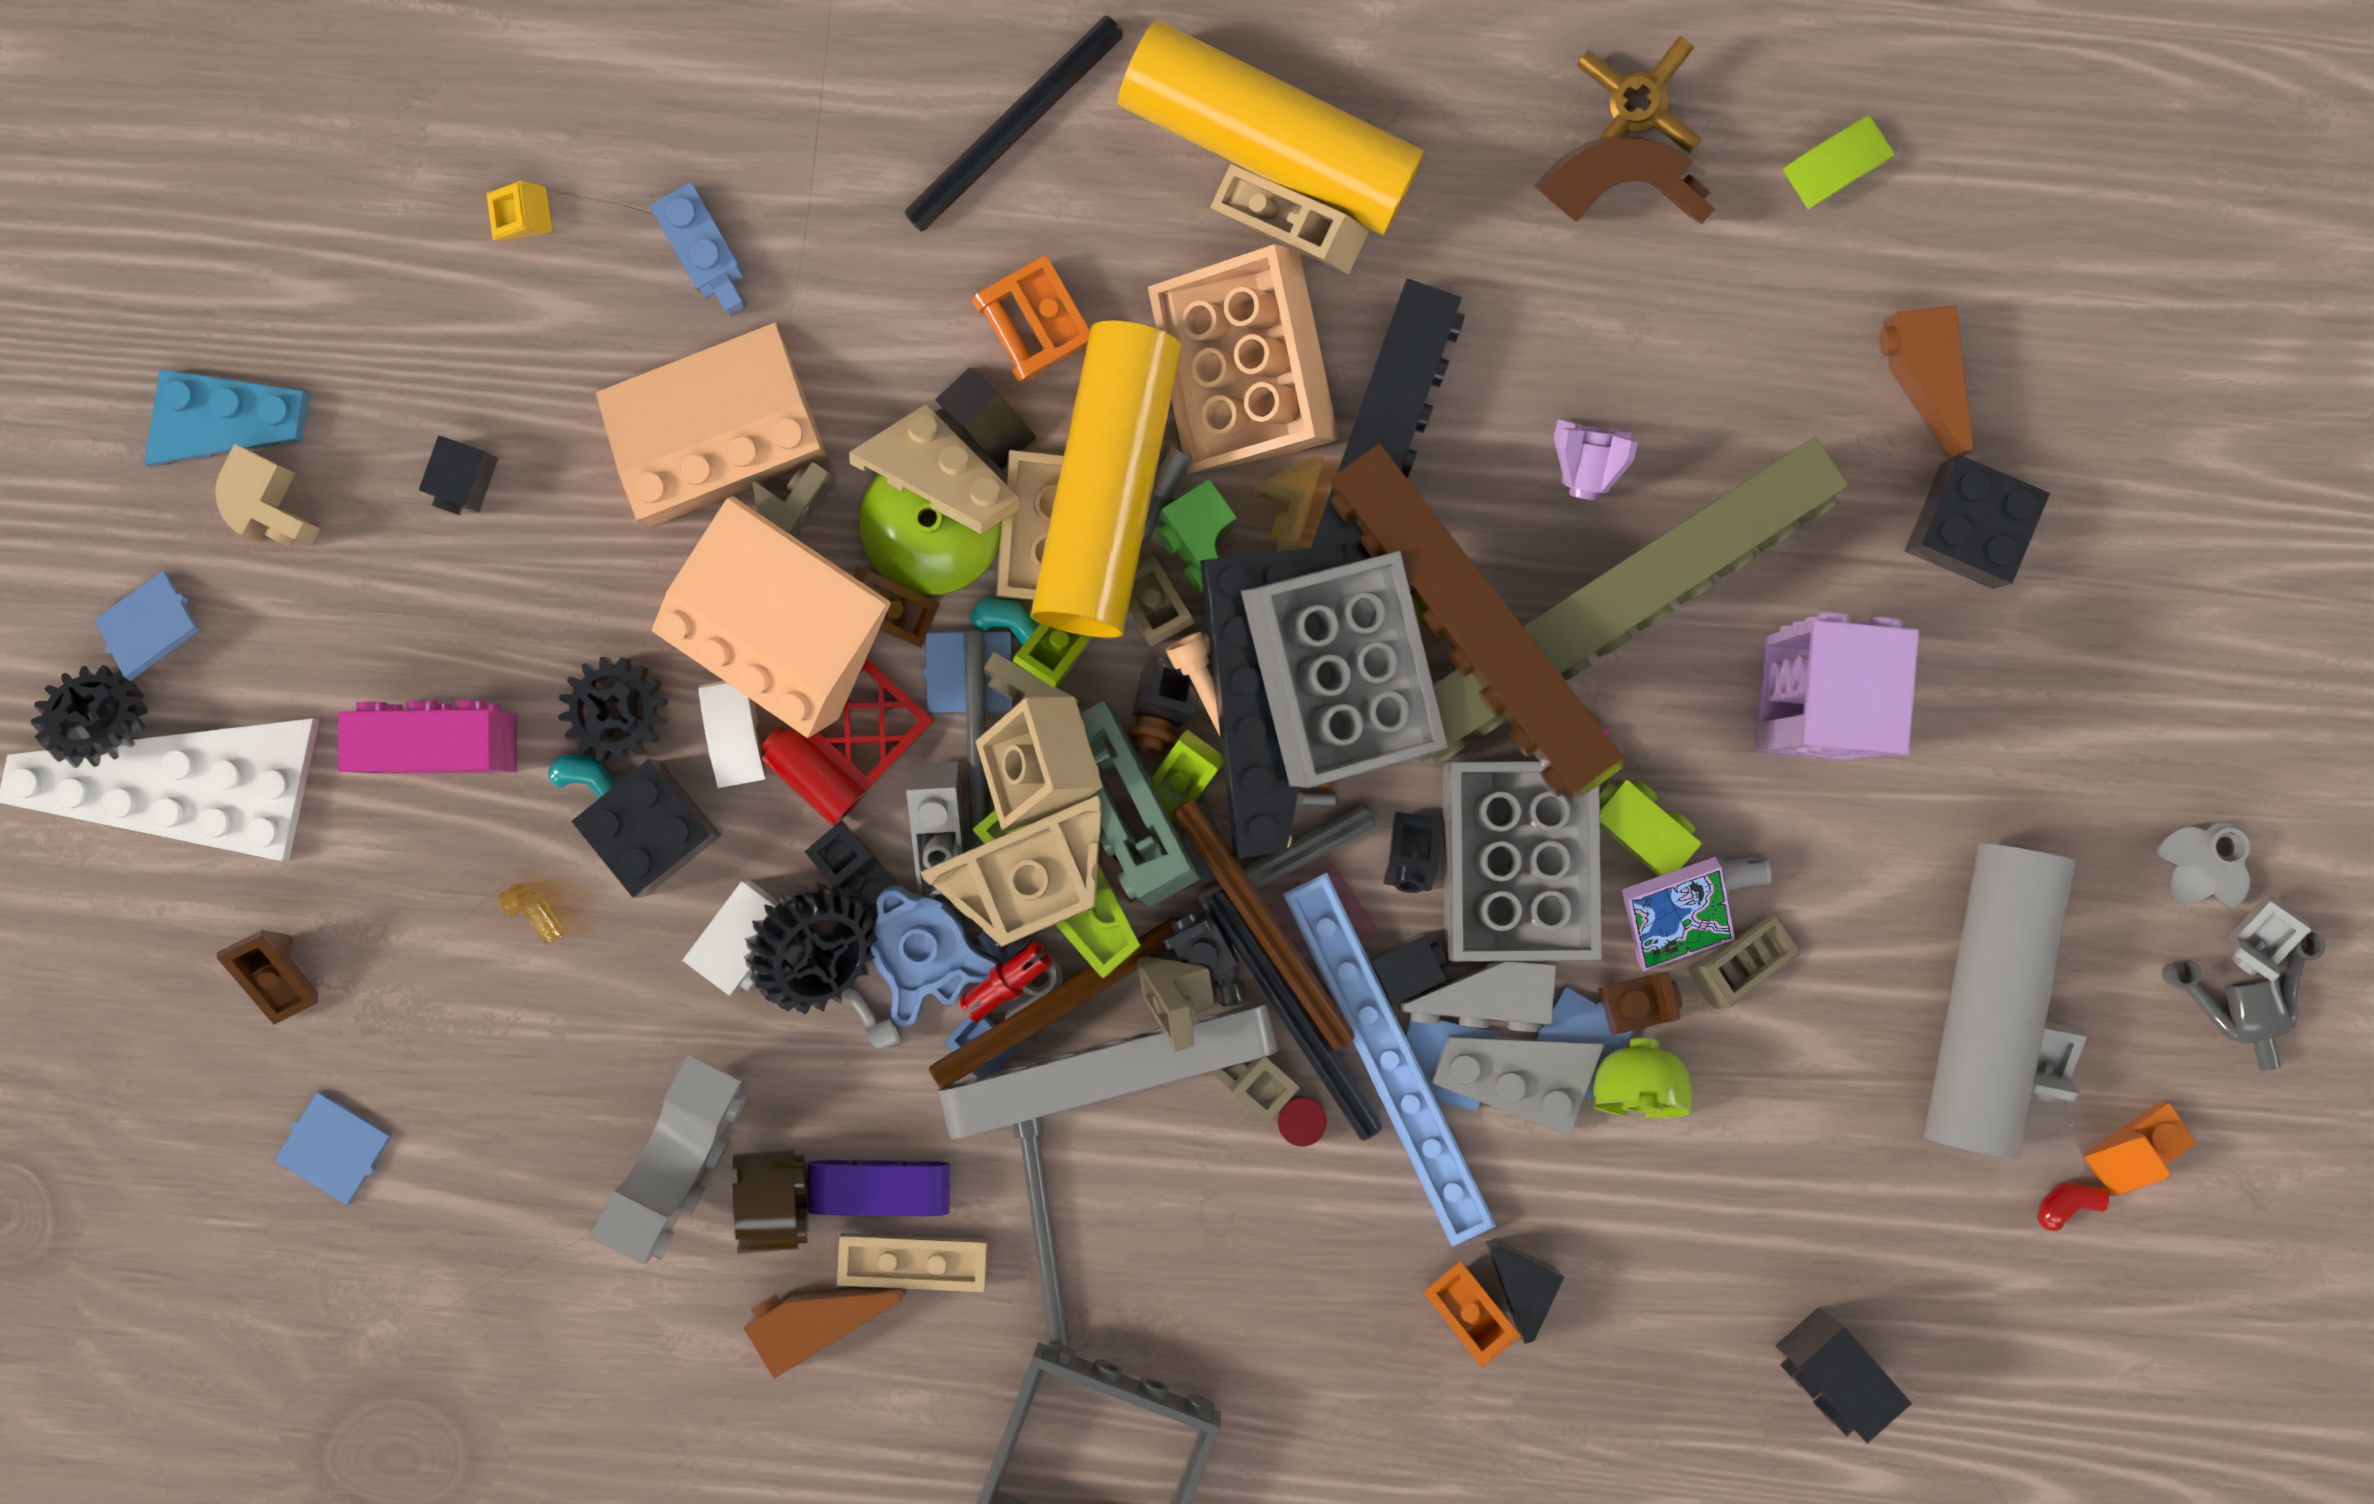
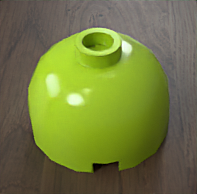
(1643, 1082)

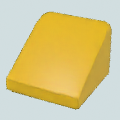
(519, 211)

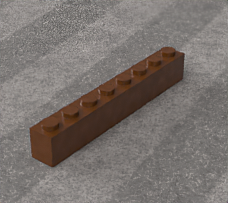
(1477, 626)

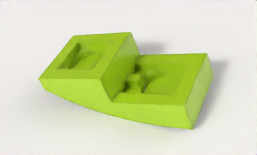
(1838, 162)

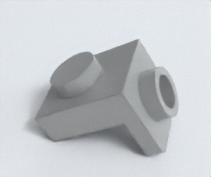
(2266, 938)
(2057, 1062)

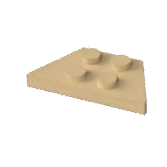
(1027, 875)

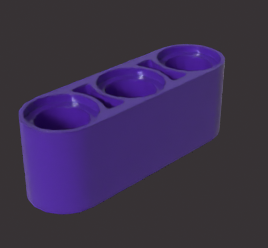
(878, 1187)

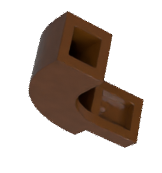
(1609, 161)

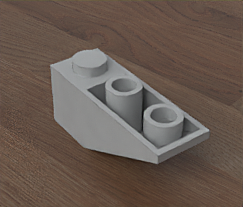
(935, 819)
(1497, 991)

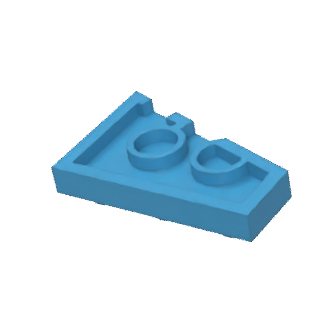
(209, 415)

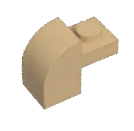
(250, 498)

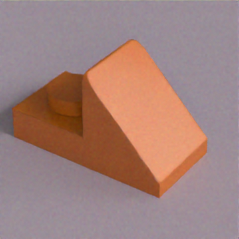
(2140, 1150)
(1472, 1314)

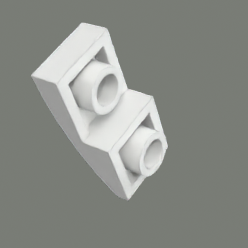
(731, 734)

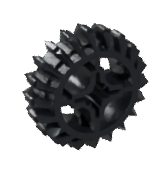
(782, 947)

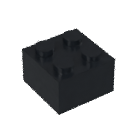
(1977, 522)
(646, 828)
(1837, 1368)

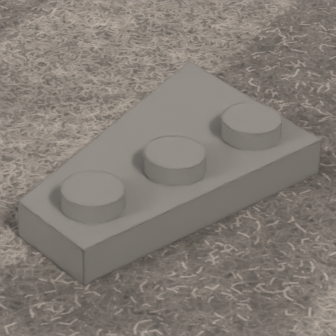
(1523, 1077)

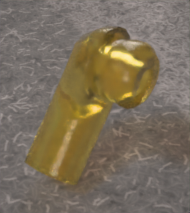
(535, 909)

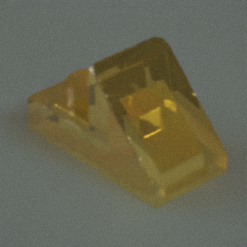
(1295, 489)

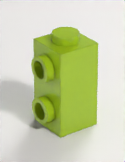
(1644, 829)

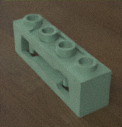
(1161, 873)

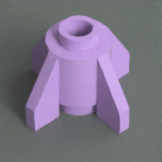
(1592, 457)

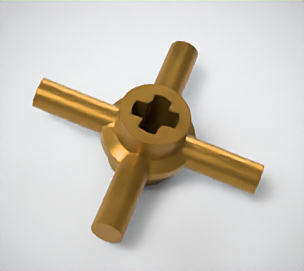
(1639, 83)

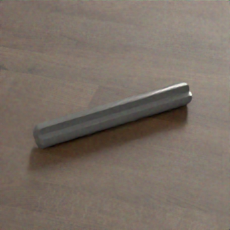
(1302, 850)

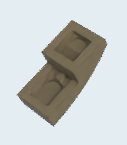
(1259, 1085)

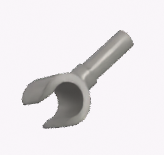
(1315, 798)
(880, 1035)

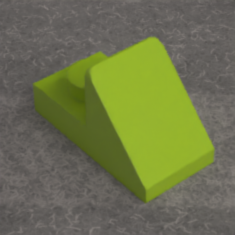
(1051, 654)
(1185, 772)

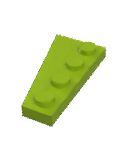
(1098, 933)

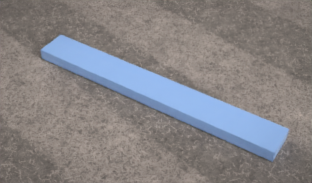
(1389, 1059)

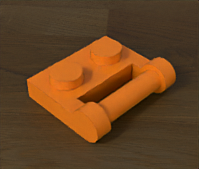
(1046, 309)

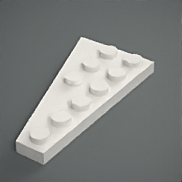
(205, 787)

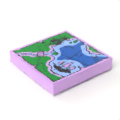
(1679, 914)

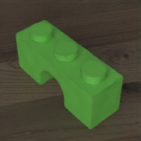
(1194, 526)

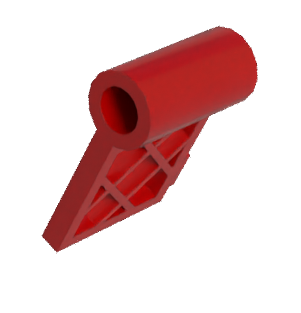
(822, 773)

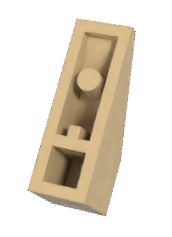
(1290, 218)

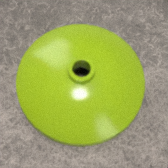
(921, 557)

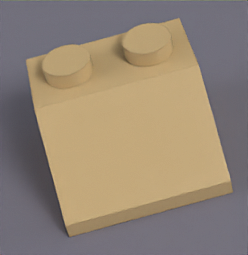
(1038, 761)

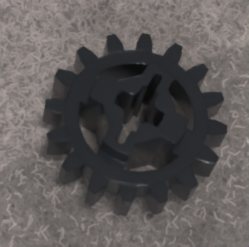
(600, 724)
(66, 725)

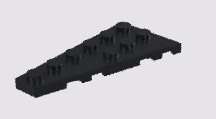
(1254, 770)

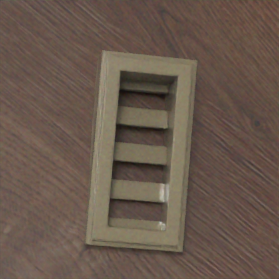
(1720, 979)

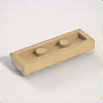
(912, 1262)

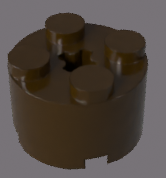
(767, 1201)

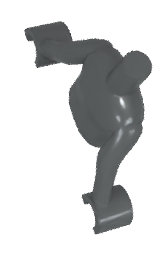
(2256, 1005)

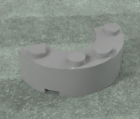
(672, 1163)

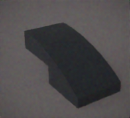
(851, 866)

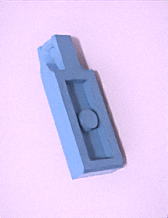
(700, 246)

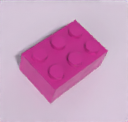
(427, 738)

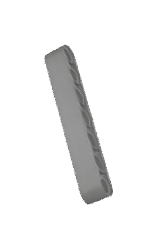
(1104, 1072)

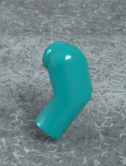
(1003, 613)
(581, 770)

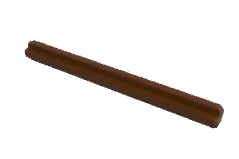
(1263, 924)
(1042, 1012)

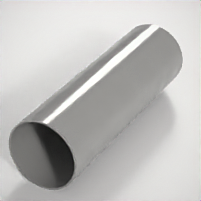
(1999, 1000)

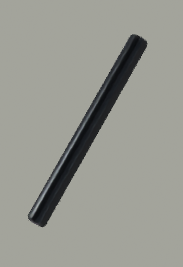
(1014, 123)
(1295, 1017)

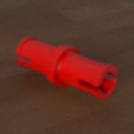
(1006, 981)

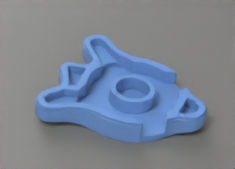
(923, 952)

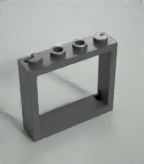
(1108, 1379)

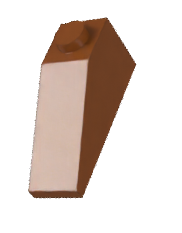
(1929, 367)
(809, 1321)

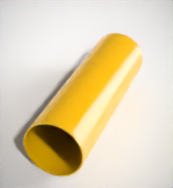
(1268, 126)
(1106, 479)

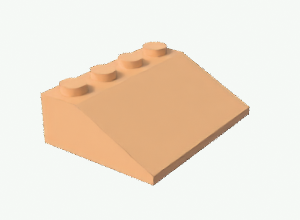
(1247, 361)
(709, 426)
(772, 618)

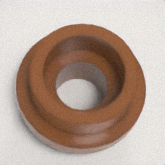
(1152, 734)

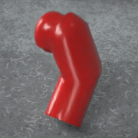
(2066, 1200)

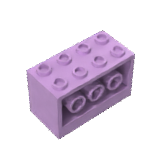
(1837, 688)

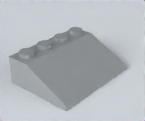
(1344, 670)
(1518, 866)

